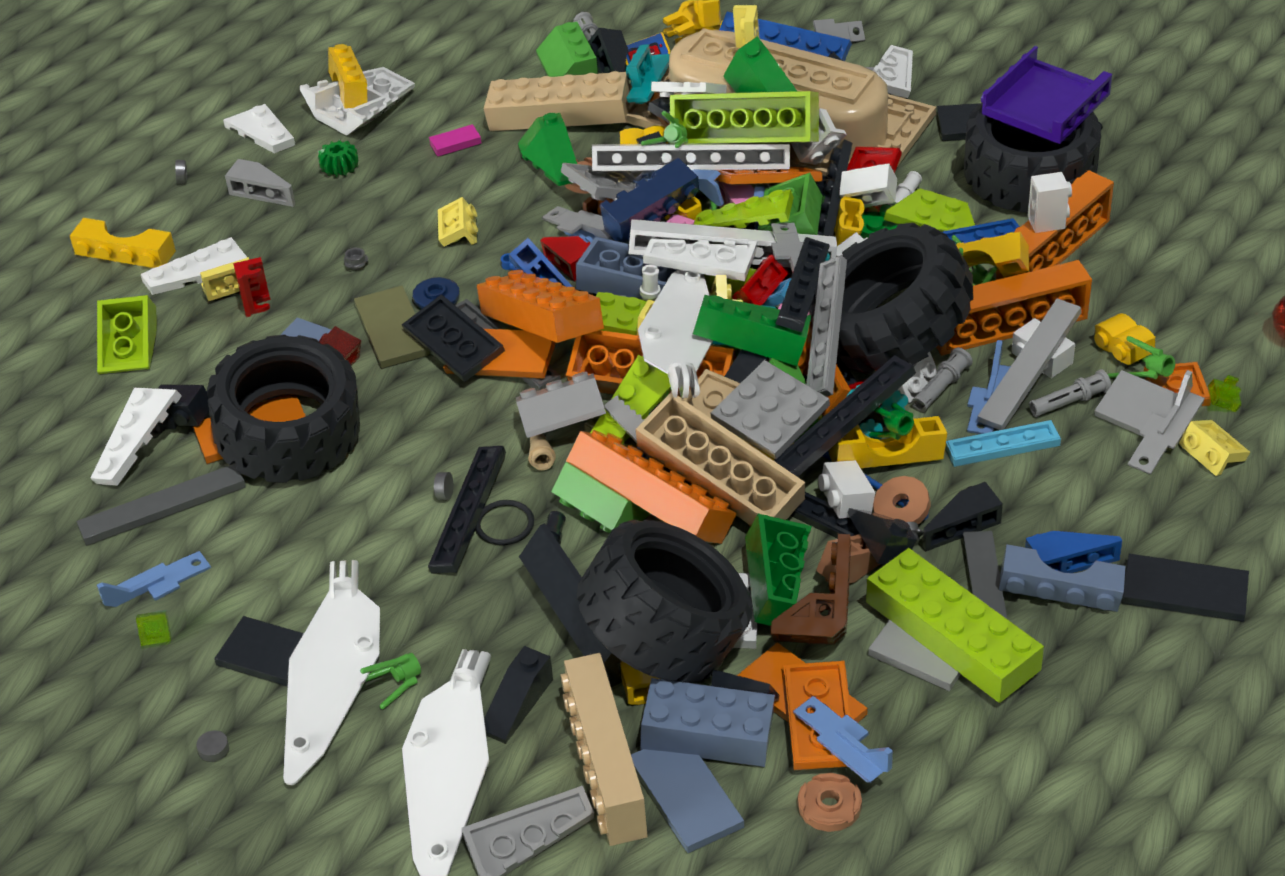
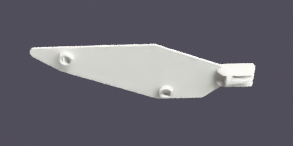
(668, 332)
(326, 670)
(446, 764)

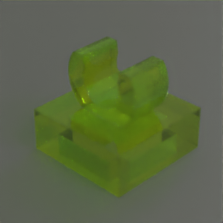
(1225, 393)
(153, 628)

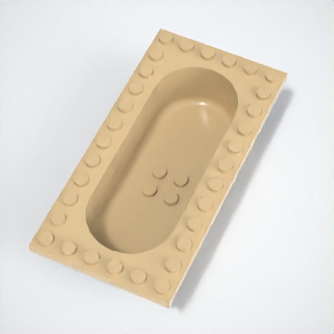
(849, 92)

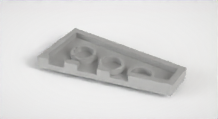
(520, 834)

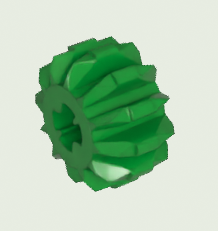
(338, 158)

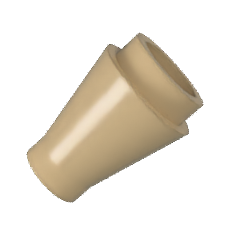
(541, 453)

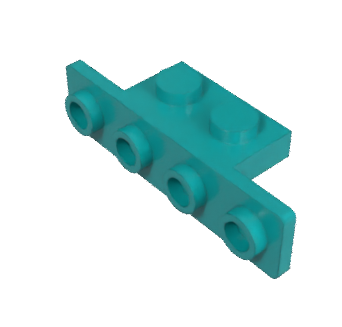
(643, 71)

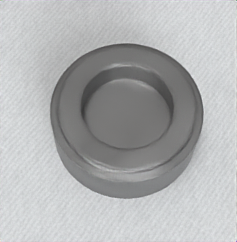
(181, 171)
(443, 485)
(212, 746)

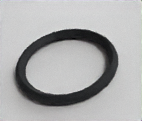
(506, 541)

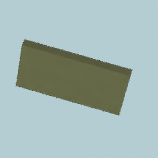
(382, 319)

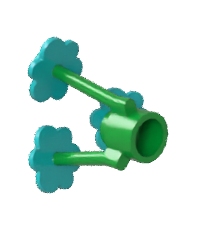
(896, 418)

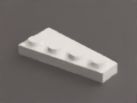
(702, 257)
(188, 268)
(132, 431)

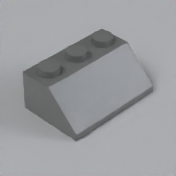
(560, 404)

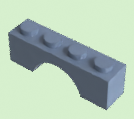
(1028, 575)

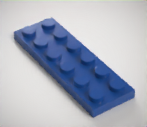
(796, 37)

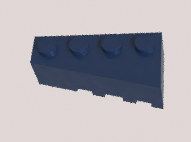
(649, 199)

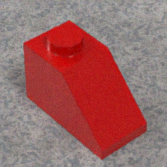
(564, 252)

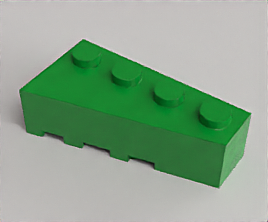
(750, 328)
(775, 564)

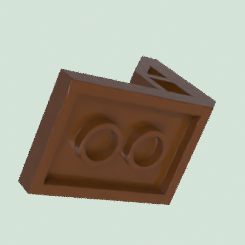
(804, 620)

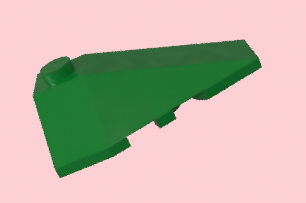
(756, 71)
(548, 147)

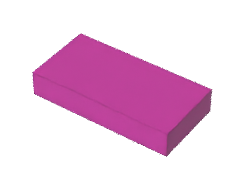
(455, 140)

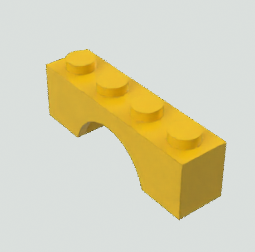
(348, 73)
(146, 249)
(1005, 252)
(923, 443)

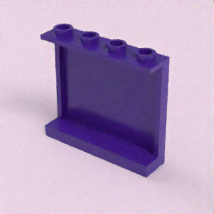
(1044, 97)

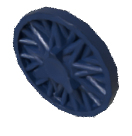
(432, 288)

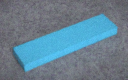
(1002, 443)

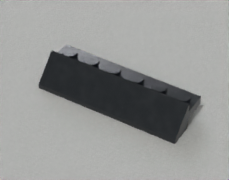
(559, 584)

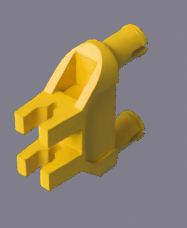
(684, 22)

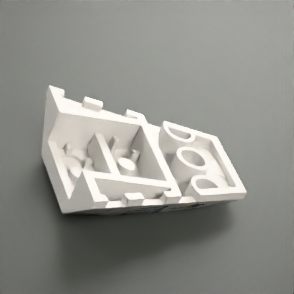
(383, 92)

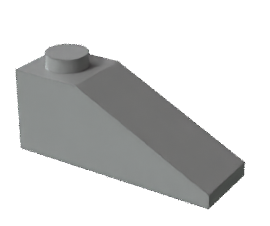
(258, 183)

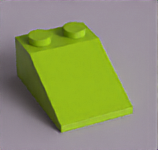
(125, 334)

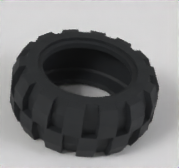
(917, 319)

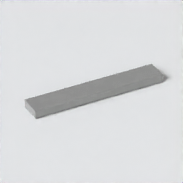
(826, 325)
(1029, 364)

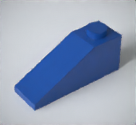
(532, 261)
(1074, 551)

